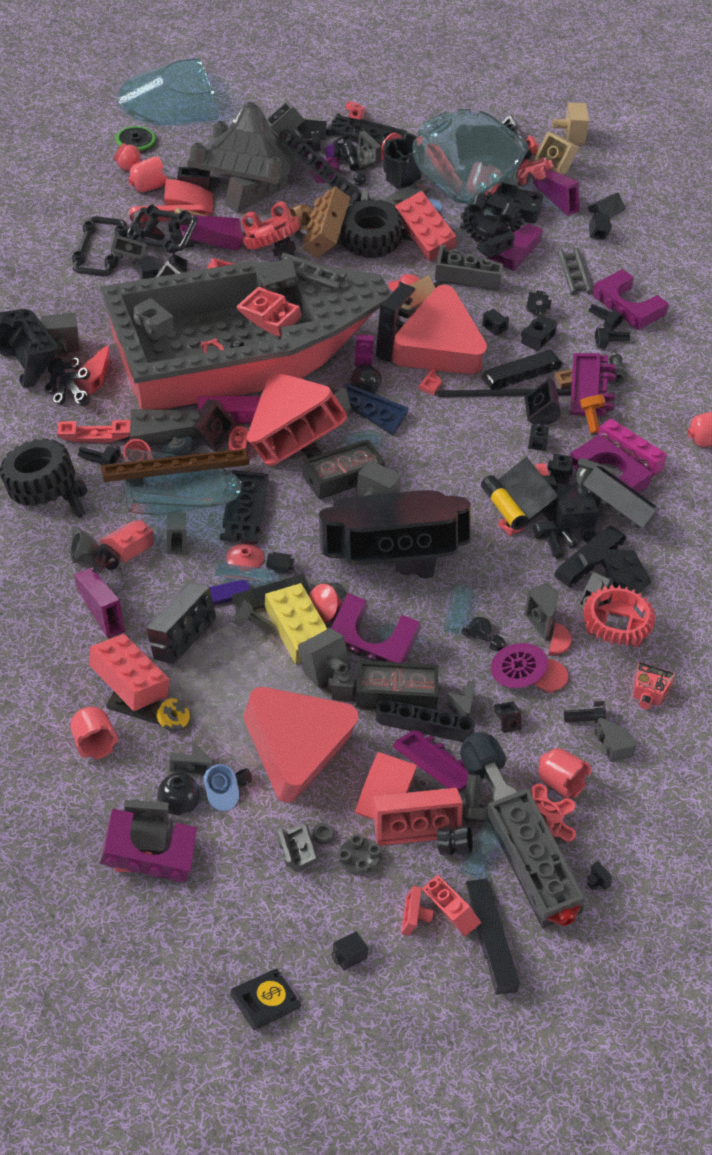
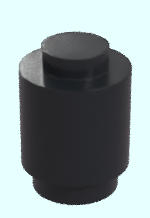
(280, 562)

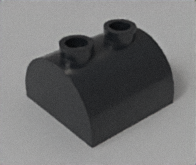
(543, 403)

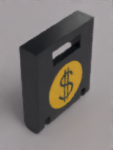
(270, 995)

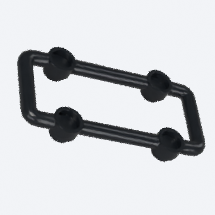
(169, 245)
(110, 261)

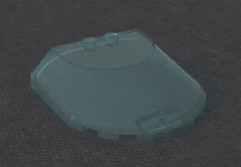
(170, 94)
(467, 153)
(177, 491)

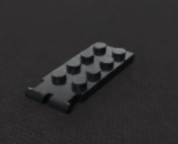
(349, 126)
(244, 514)

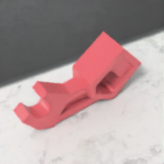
(356, 110)

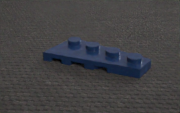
(378, 410)

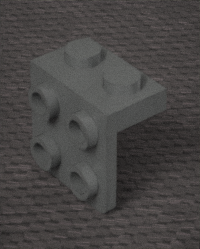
(367, 150)
(148, 824)

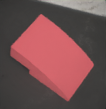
(186, 193)
(269, 310)
(386, 777)

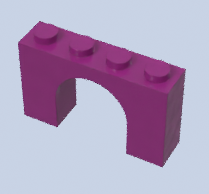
(636, 314)
(603, 451)
(394, 649)
(121, 853)

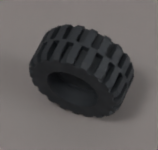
(371, 242)
(37, 472)

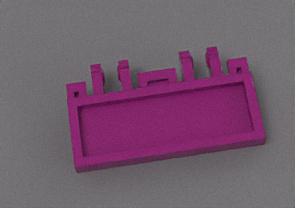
(589, 381)
(433, 759)

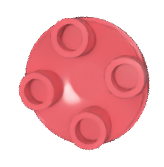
(325, 601)
(554, 677)

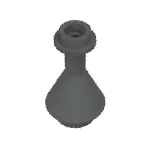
(621, 373)

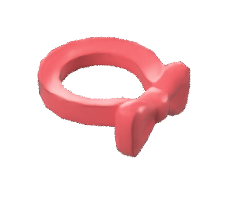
(204, 345)
(502, 524)

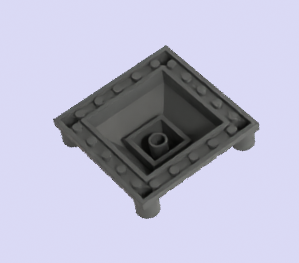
(245, 149)

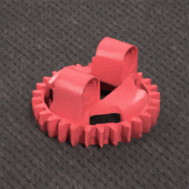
(271, 230)
(621, 604)

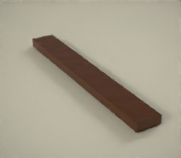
(174, 465)

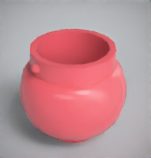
(127, 156)

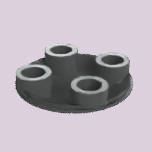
(359, 855)

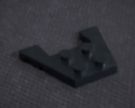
(620, 565)

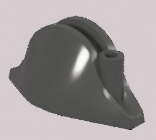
(82, 546)

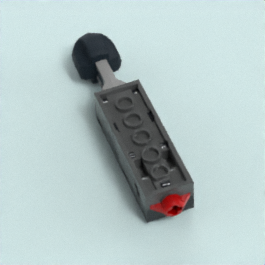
(524, 837)

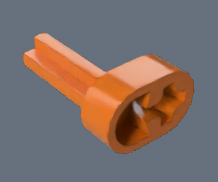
(589, 405)

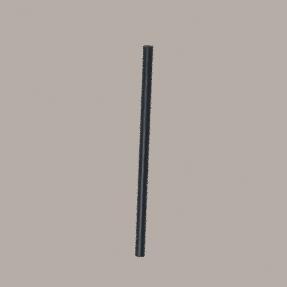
(494, 392)

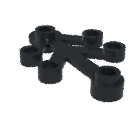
(56, 369)

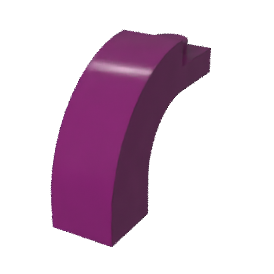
(364, 350)

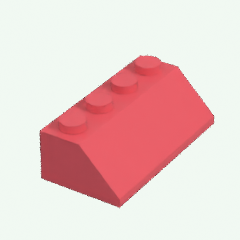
(415, 815)

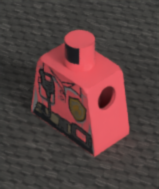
(651, 684)

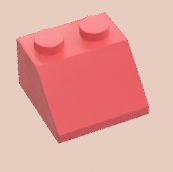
(130, 539)

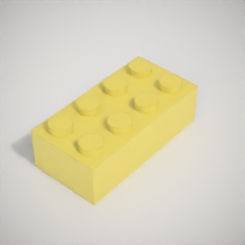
(293, 617)

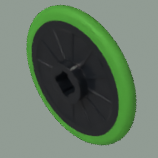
(136, 135)

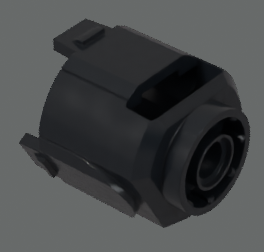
(400, 162)

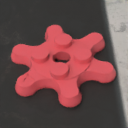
(554, 812)

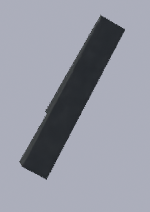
(493, 938)

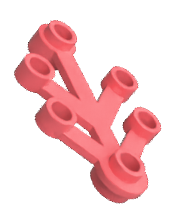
(535, 168)

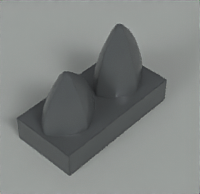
(585, 467)

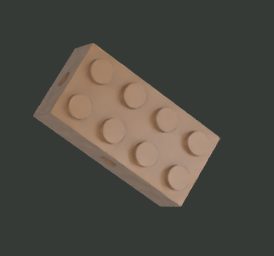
(326, 222)

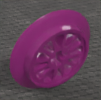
(504, 665)

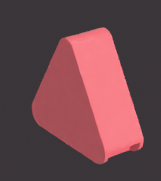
(440, 336)
(292, 416)
(296, 736)

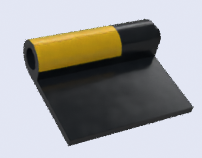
(519, 493)

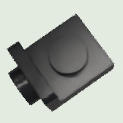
(509, 716)

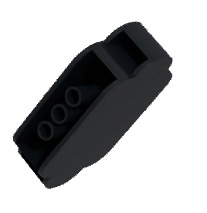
(395, 527)

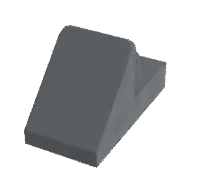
(462, 703)
(198, 762)

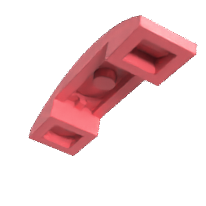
(94, 434)

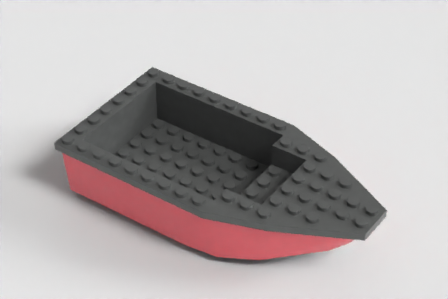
(203, 307)

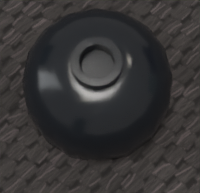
(180, 792)

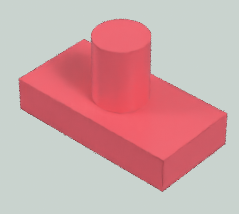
(414, 912)

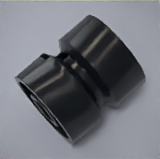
(455, 840)

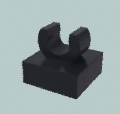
(599, 876)

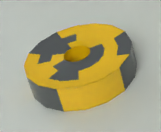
(180, 711)

